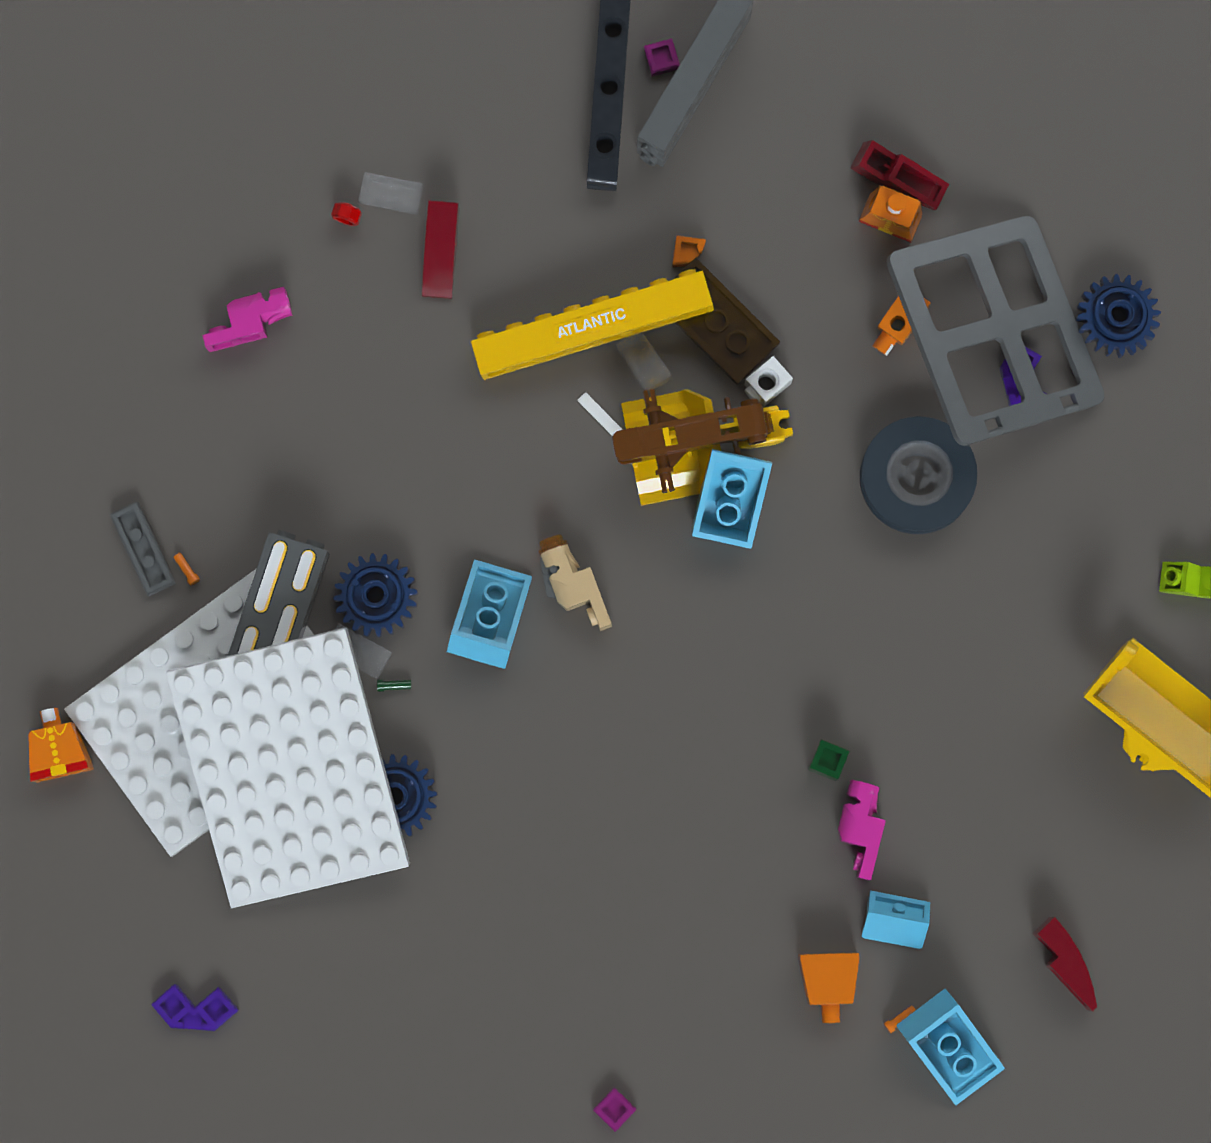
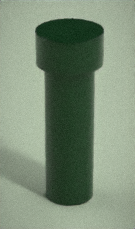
(393, 685)

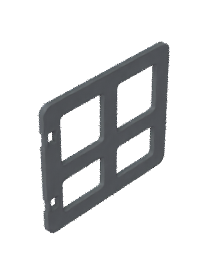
(1001, 325)

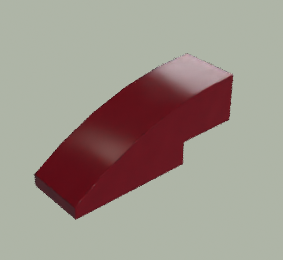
(899, 174)
(440, 249)
(1067, 962)

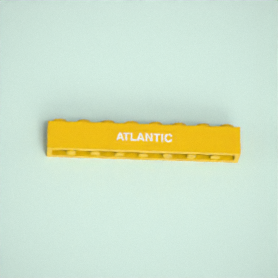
(592, 325)

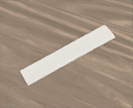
(599, 414)

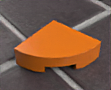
(687, 250)

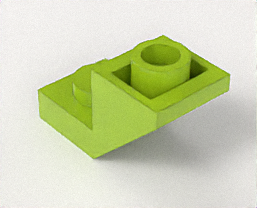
(1186, 579)

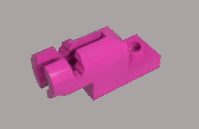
(248, 319)
(860, 827)

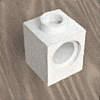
(770, 369)

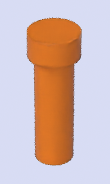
(192, 578)
(891, 1025)

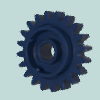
(1130, 302)
(362, 581)
(414, 790)

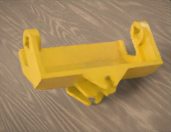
(1160, 713)

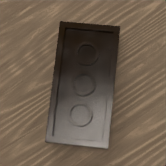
(730, 332)

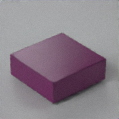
(661, 57)
(614, 1109)

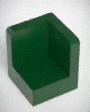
(828, 760)

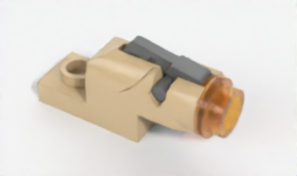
(569, 585)

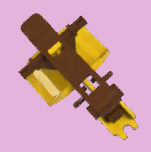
(674, 433)

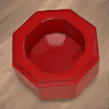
(346, 213)

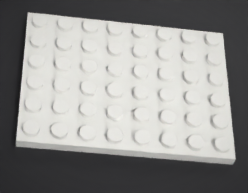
(137, 727)
(288, 767)

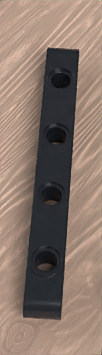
(608, 109)

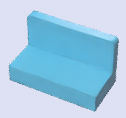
(896, 919)

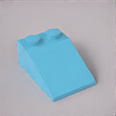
(731, 498)
(489, 614)
(950, 1046)

